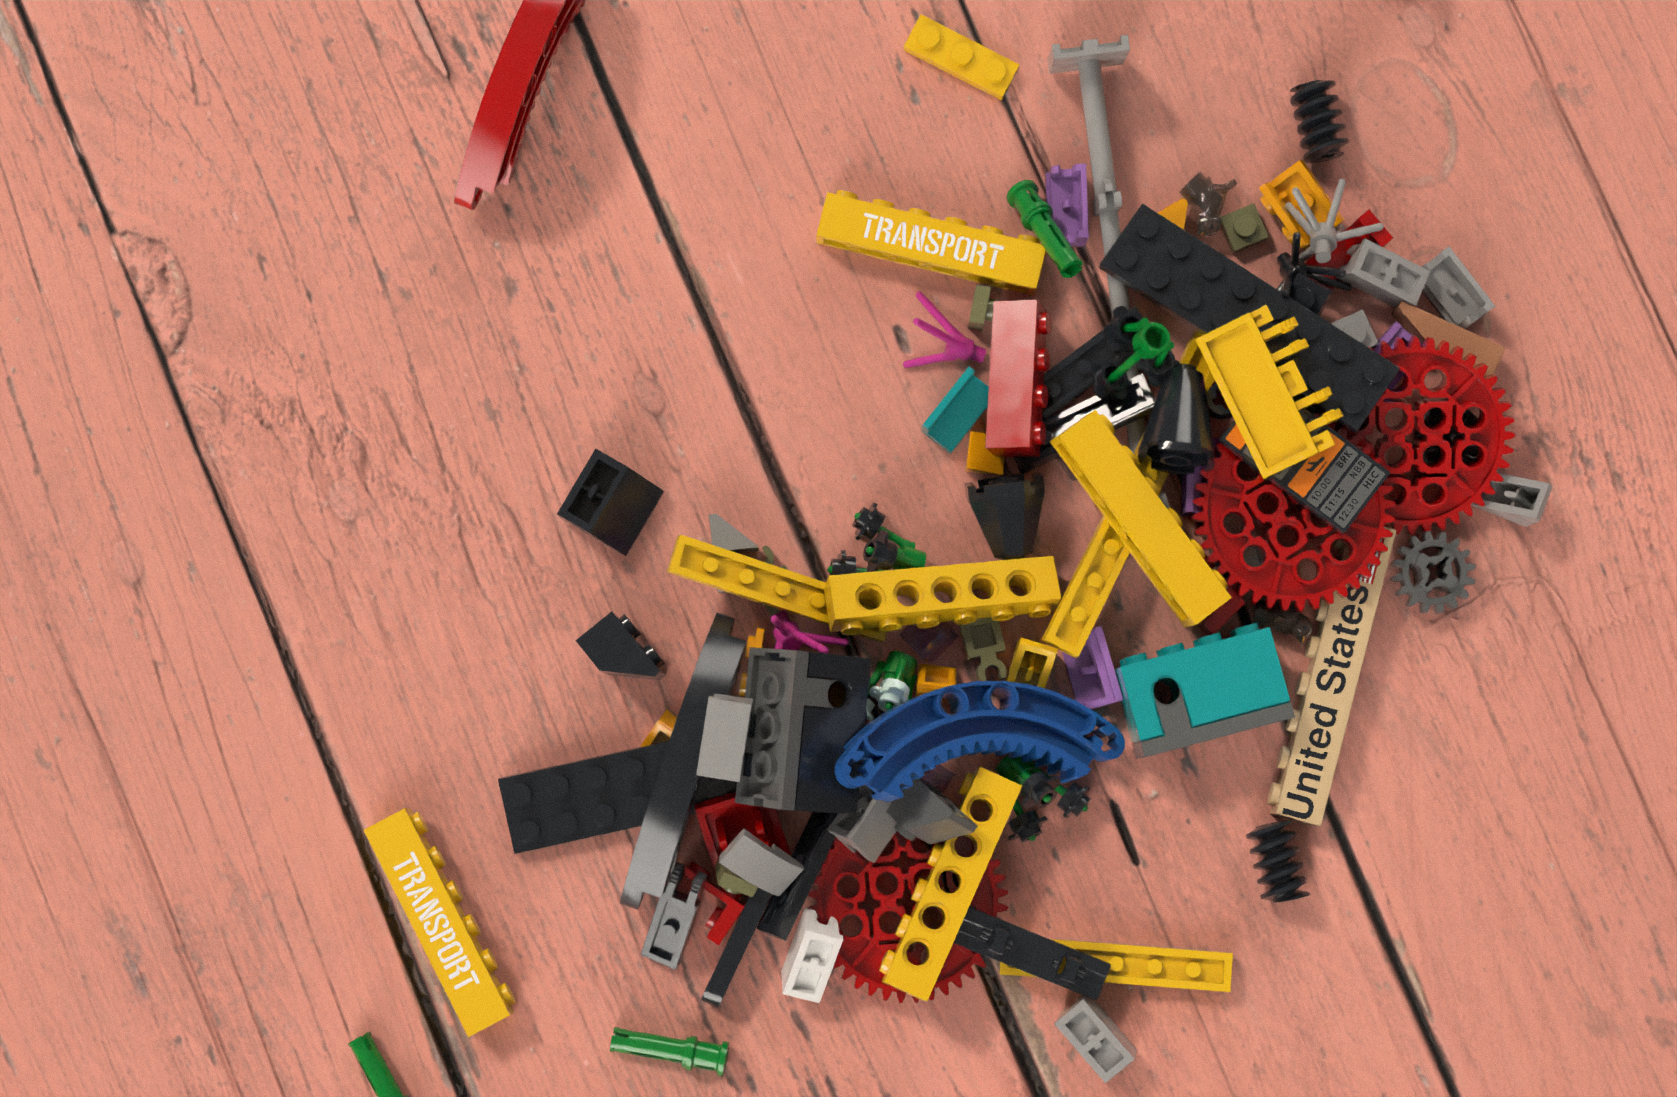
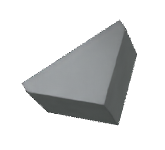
(1517, 499)

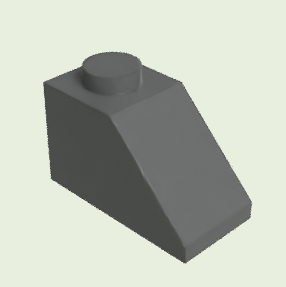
(928, 814)

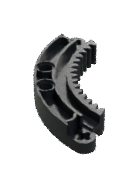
(677, 778)

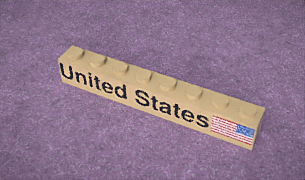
(1326, 696)

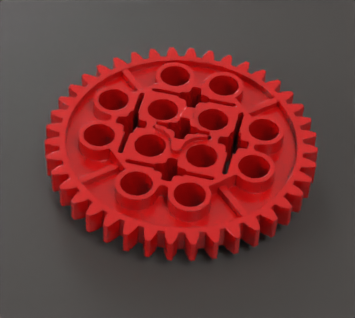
(1459, 389)
(1277, 576)
(863, 953)

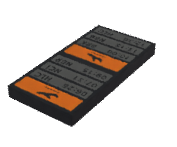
(1328, 484)

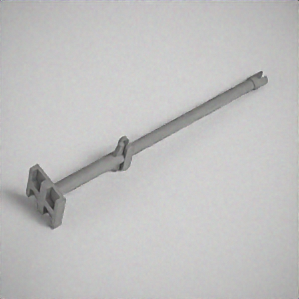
(1107, 201)

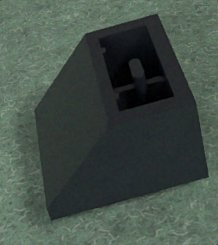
(610, 502)
(616, 652)

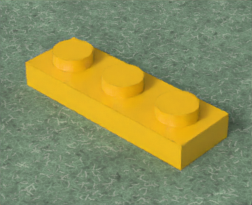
(961, 57)

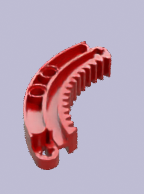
(512, 96)

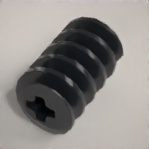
(1317, 121)
(1278, 862)

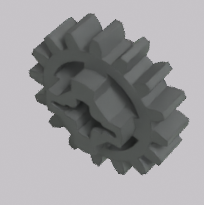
(1420, 562)

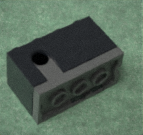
(798, 727)

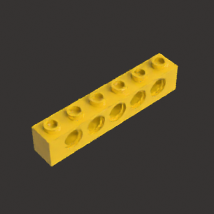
(1034, 575)
(919, 980)

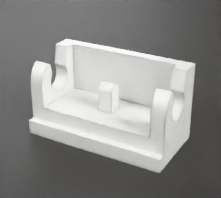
(811, 957)

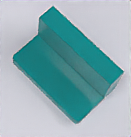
(957, 411)

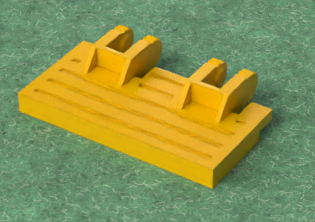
(1262, 393)

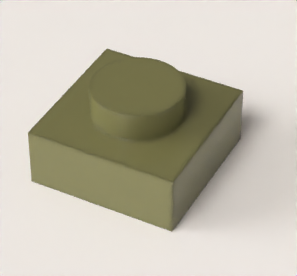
(1243, 228)
(981, 308)
(732, 882)

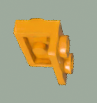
(1279, 192)

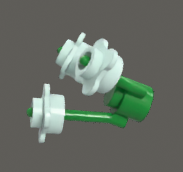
(896, 684)

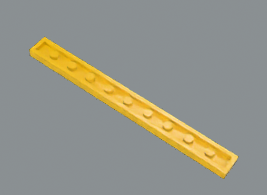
(1104, 555)

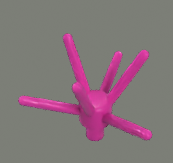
(791, 638)

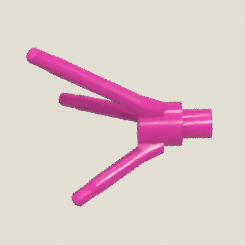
(956, 344)

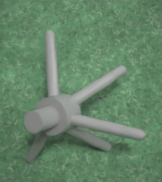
(1324, 234)

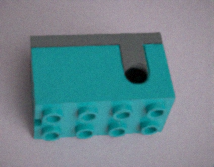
(1213, 688)

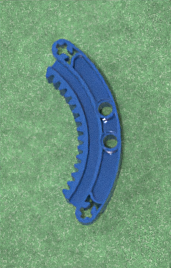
(1027, 724)

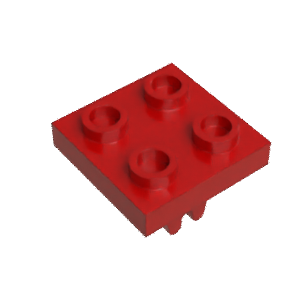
(724, 819)

